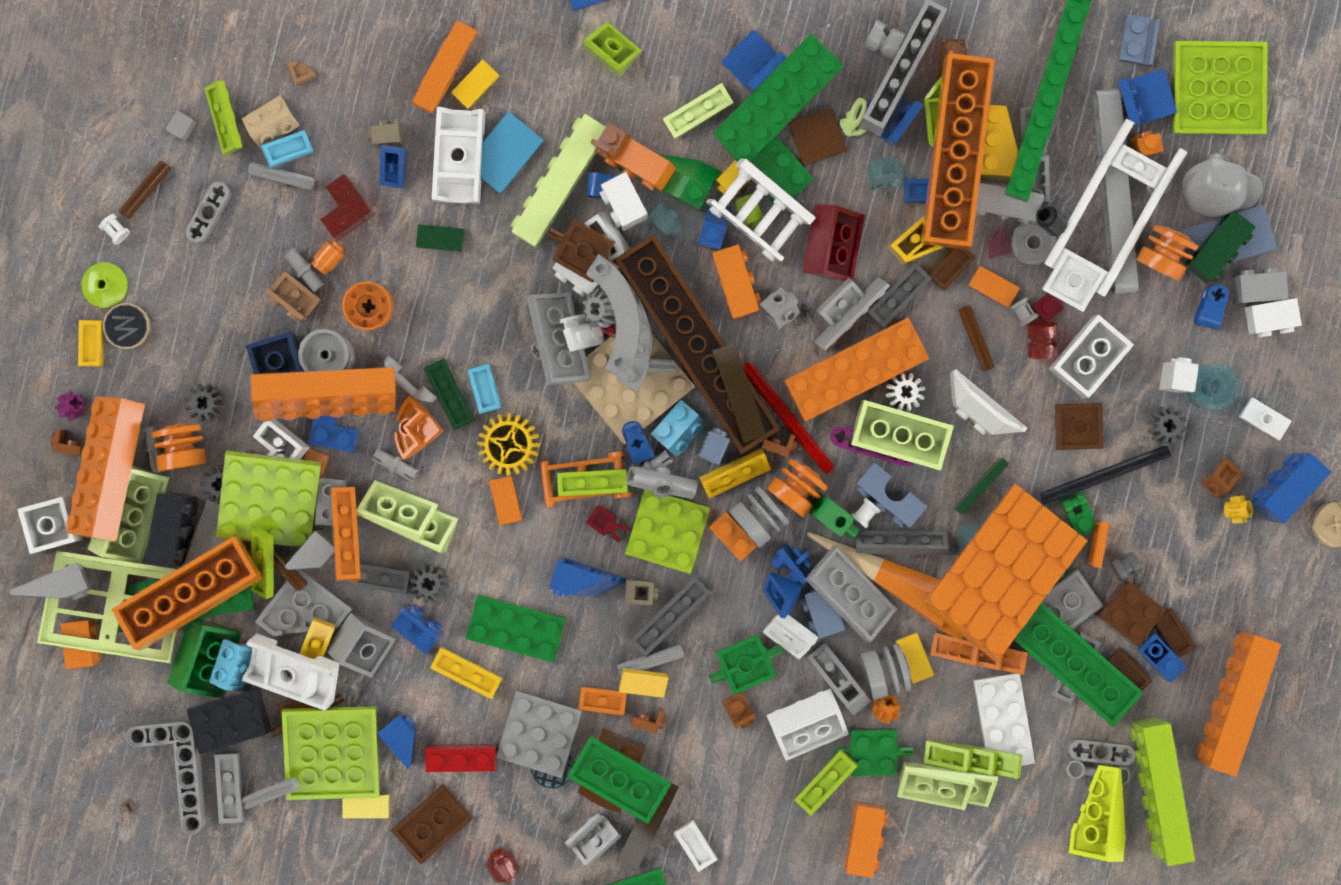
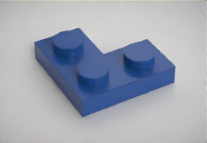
(327, 434)

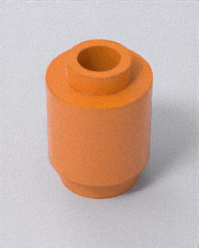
(328, 256)

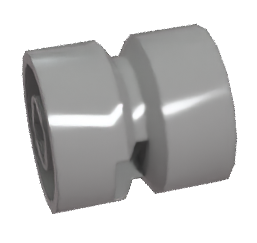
(884, 39)

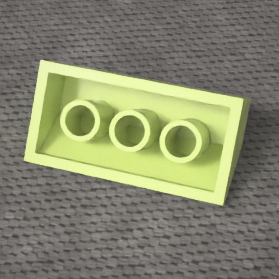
(901, 434)
(135, 518)

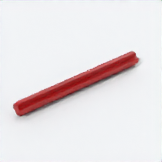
(788, 418)

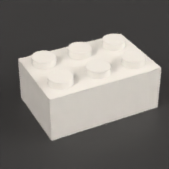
(1091, 356)

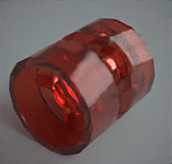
(1042, 340)

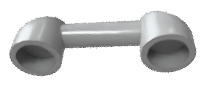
(423, 394)
(1076, 769)

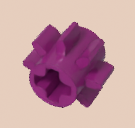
(70, 406)

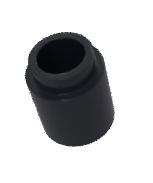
(1051, 220)

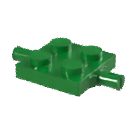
(745, 664)
(875, 751)

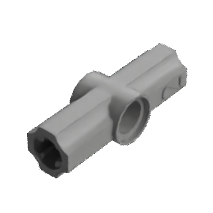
(661, 482)

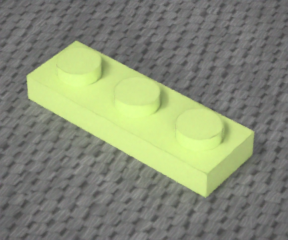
(698, 111)

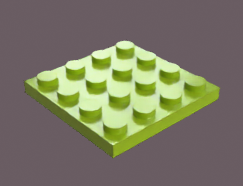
(1220, 88)
(269, 495)
(331, 752)

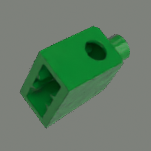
(827, 512)

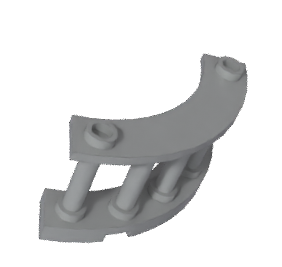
(633, 329)

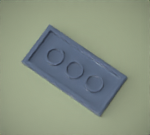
(1261, 242)

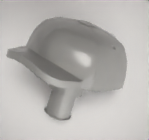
(1220, 187)

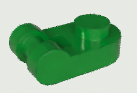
(1083, 521)

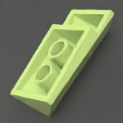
(408, 516)
(945, 786)

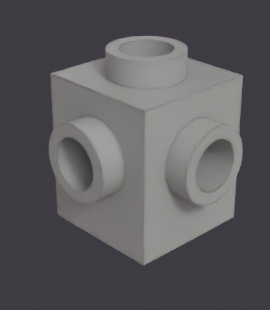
(780, 308)

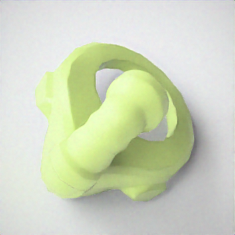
(850, 123)

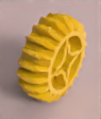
(491, 438)

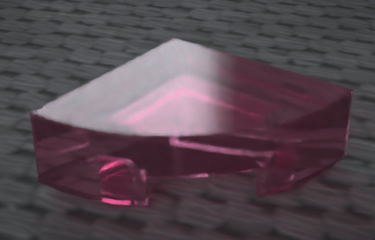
(999, 245)

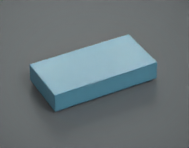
(287, 149)
(484, 388)

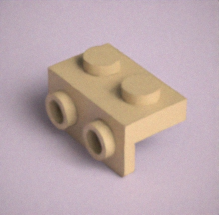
(270, 122)

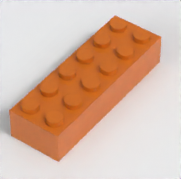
(856, 369)
(323, 393)
(105, 468)
(187, 593)
(1237, 703)

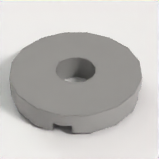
(1023, 252)

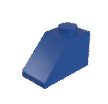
(713, 230)
(401, 738)

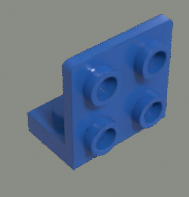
(752, 61)
(1147, 97)
(900, 120)
(417, 628)

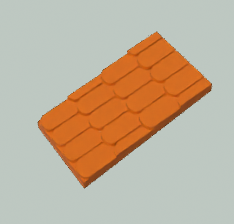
(1005, 572)

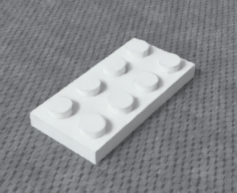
(1004, 715)

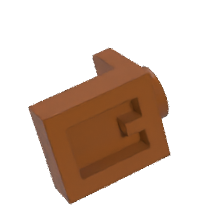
(610, 142)
(58, 443)
(775, 445)
(1222, 478)
(739, 710)
(644, 722)

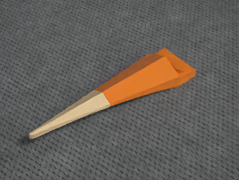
(902, 582)

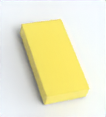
(367, 807)

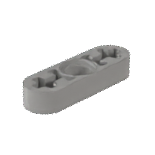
(210, 194)
(1118, 747)

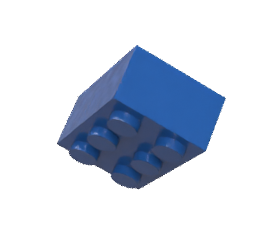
(1289, 487)

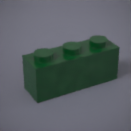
(1220, 247)

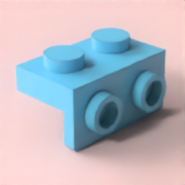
(679, 428)

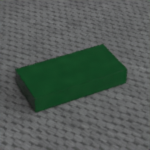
(440, 238)

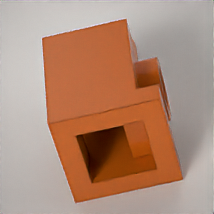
(1147, 144)

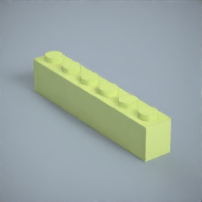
(559, 182)

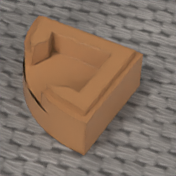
(300, 72)

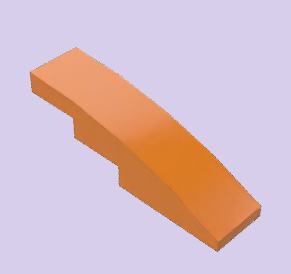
(444, 67)
(964, 651)

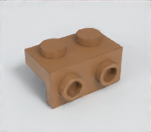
(293, 296)

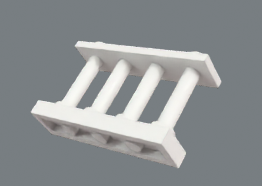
(764, 187)

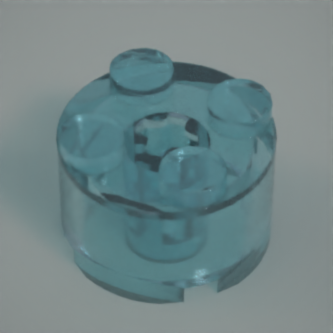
(1226, 385)

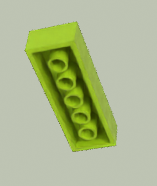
(1162, 791)

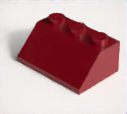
(833, 242)

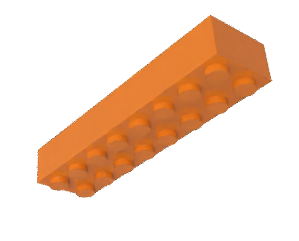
(957, 151)

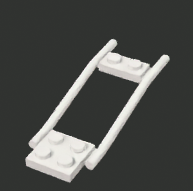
(1078, 279)

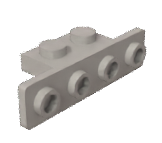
(845, 308)

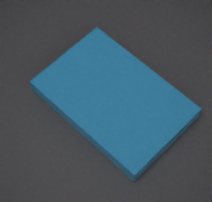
(507, 152)

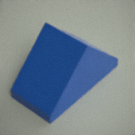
(392, 166)
(782, 593)

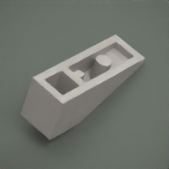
(64, 583)
(839, 679)

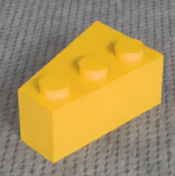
(999, 145)
(909, 246)

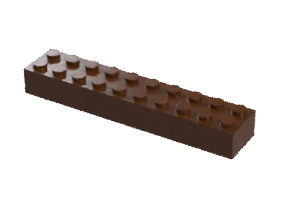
(686, 331)

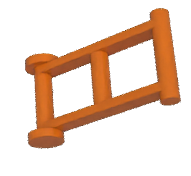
(615, 457)

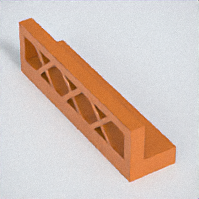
(345, 534)

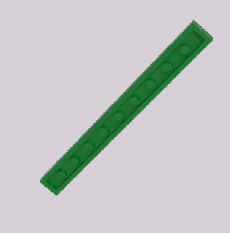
(1047, 99)

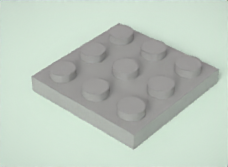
(539, 734)

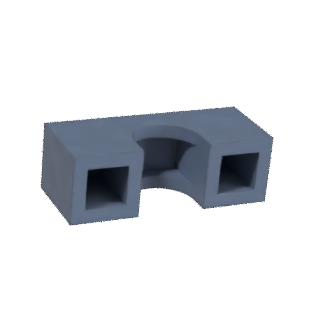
(873, 484)

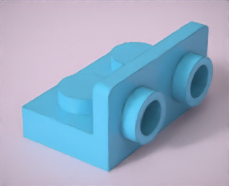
(231, 666)

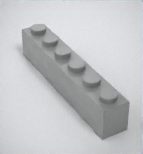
(903, 67)

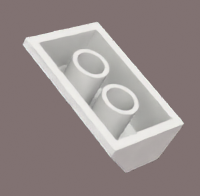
(808, 724)

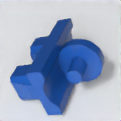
(795, 560)

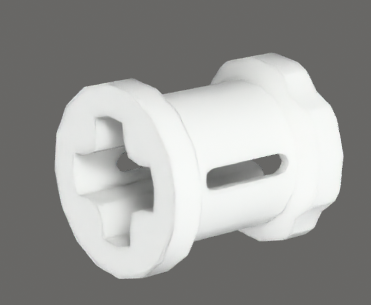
(107, 224)
(865, 513)

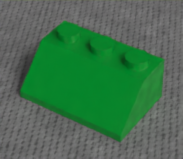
(198, 656)

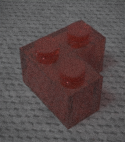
(351, 211)

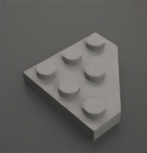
(294, 610)

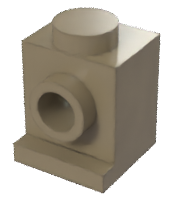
(385, 134)
(632, 595)

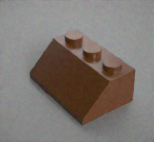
(624, 745)

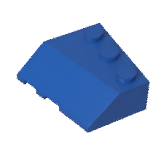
(582, 580)

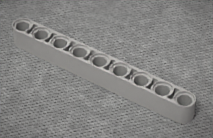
(1115, 190)

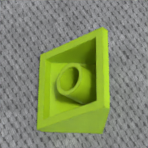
(611, 49)

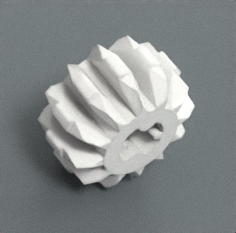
(913, 392)

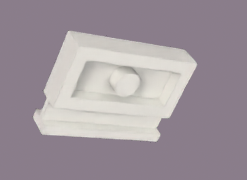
(581, 333)
(790, 635)

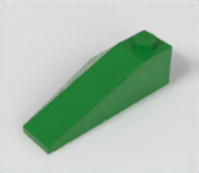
(689, 182)

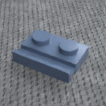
(1139, 40)

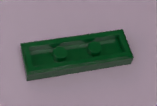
(449, 394)
(980, 486)

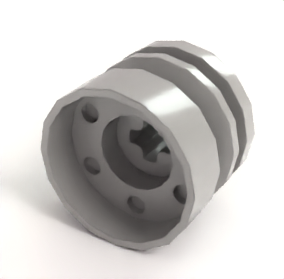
(759, 516)
(885, 671)

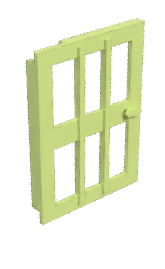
(110, 625)

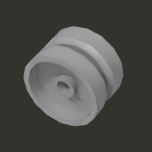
(317, 343)

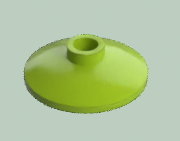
(115, 287)

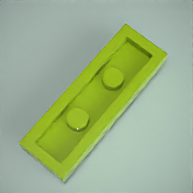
(223, 117)
(592, 482)
(263, 555)
(826, 782)

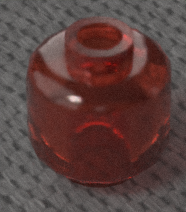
(502, 866)

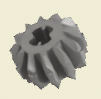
(599, 309)

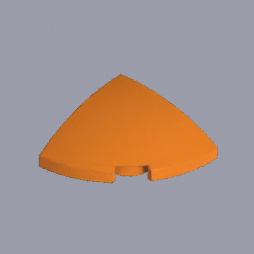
(416, 428)

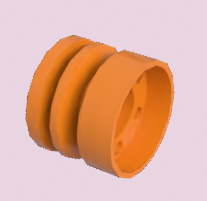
(1167, 252)
(354, 308)
(179, 447)
(797, 487)

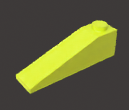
(1102, 821)

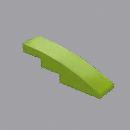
(973, 758)

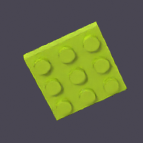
(667, 531)

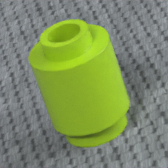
(755, 215)

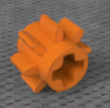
(886, 709)

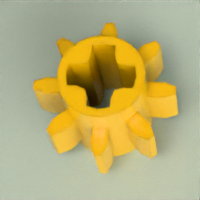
(1238, 509)

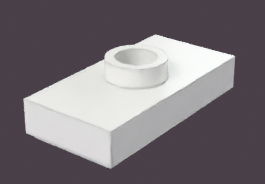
(1265, 419)
(695, 845)

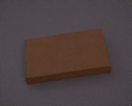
(431, 824)

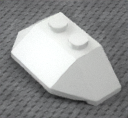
(980, 408)

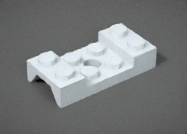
(458, 179)
(312, 679)

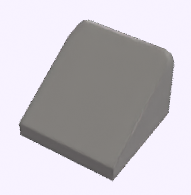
(181, 125)

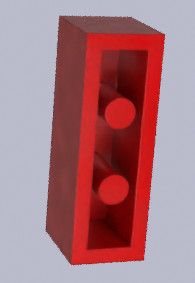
(461, 758)

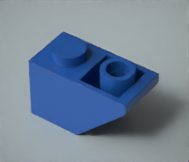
(1161, 658)

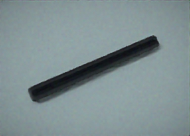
(1105, 474)

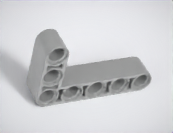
(182, 764)

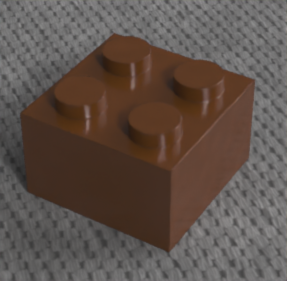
(1130, 613)

